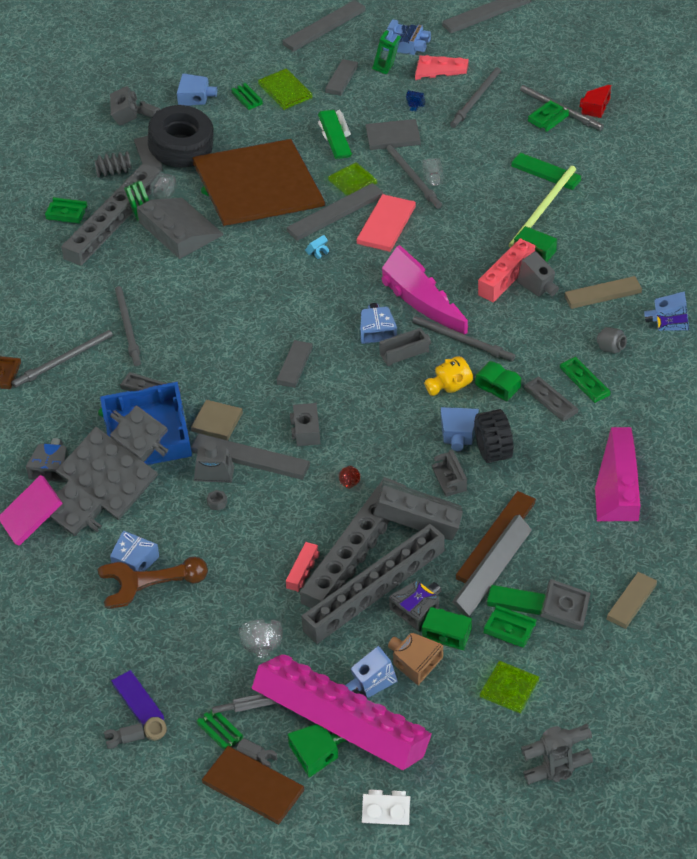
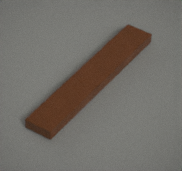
(518, 505)

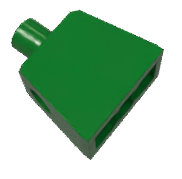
(314, 747)

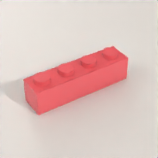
(302, 566)

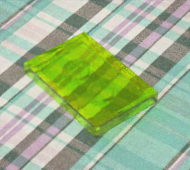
(285, 89)

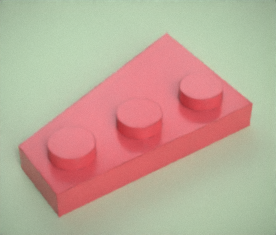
(431, 66)

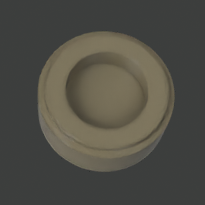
(154, 728)

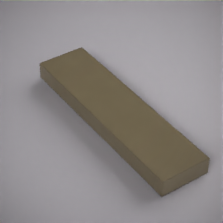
(603, 292)

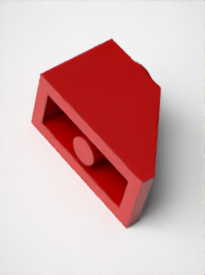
(596, 101)

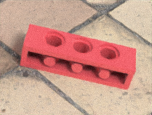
(504, 271)

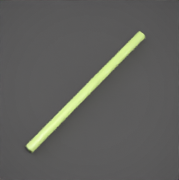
(547, 200)

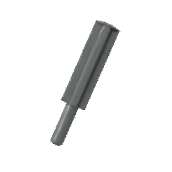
(245, 703)

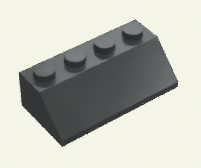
(417, 509)

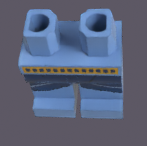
(412, 37)

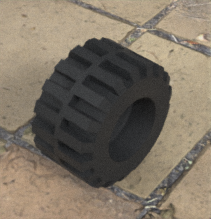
(493, 435)

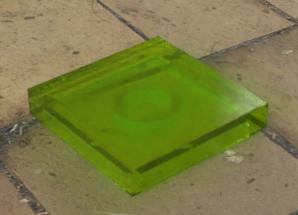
(352, 179)
(509, 686)

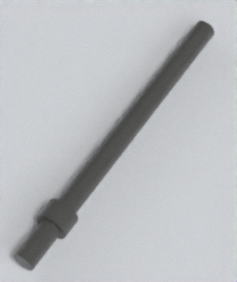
(462, 114)
(586, 120)
(429, 194)
(133, 348)
(495, 350)
(31, 374)

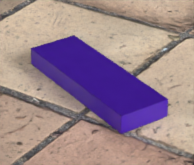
(136, 697)

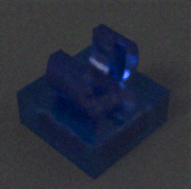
(415, 99)

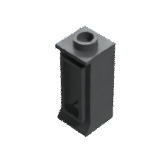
(404, 346)

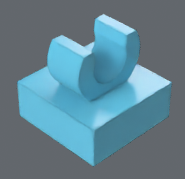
(316, 246)

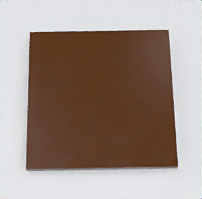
(258, 182)

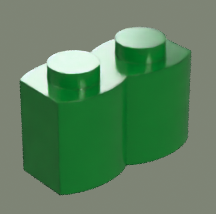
(498, 381)

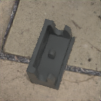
(450, 473)

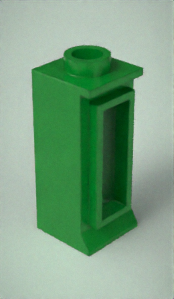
(385, 65)

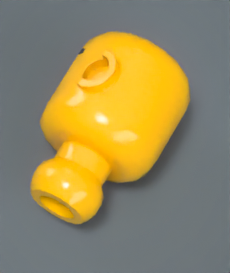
(450, 376)

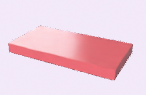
(386, 223)

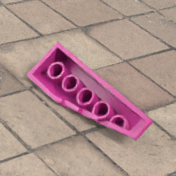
(409, 282)
(617, 480)

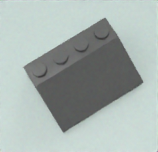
(177, 225)

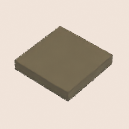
(216, 420)

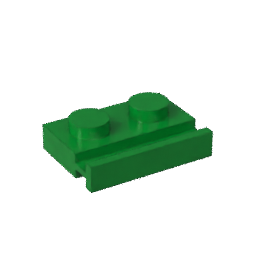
(548, 115)
(66, 210)
(510, 626)

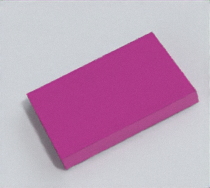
(29, 510)

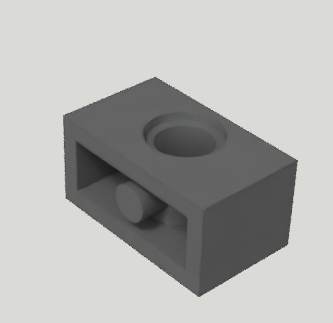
(123, 105)
(306, 424)

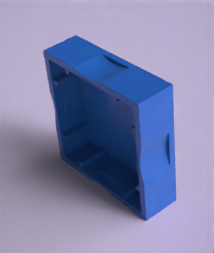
(161, 403)

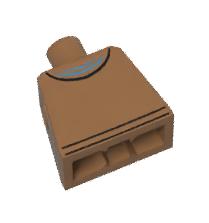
(416, 656)

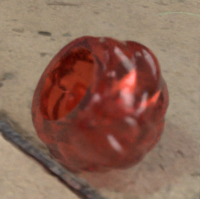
(349, 476)

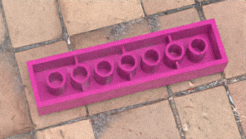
(342, 711)

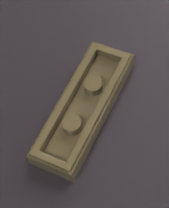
(631, 600)

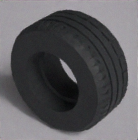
(179, 121)

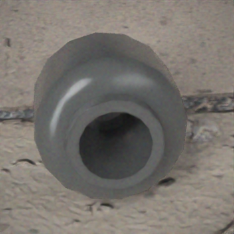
(611, 340)

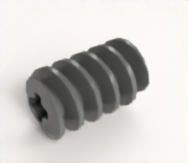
(112, 164)

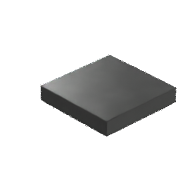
(565, 604)

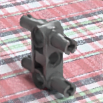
(557, 754)

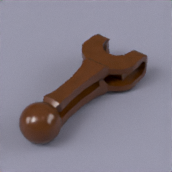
(192, 570)

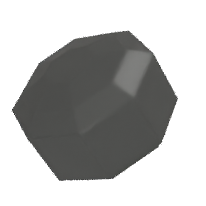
(217, 500)

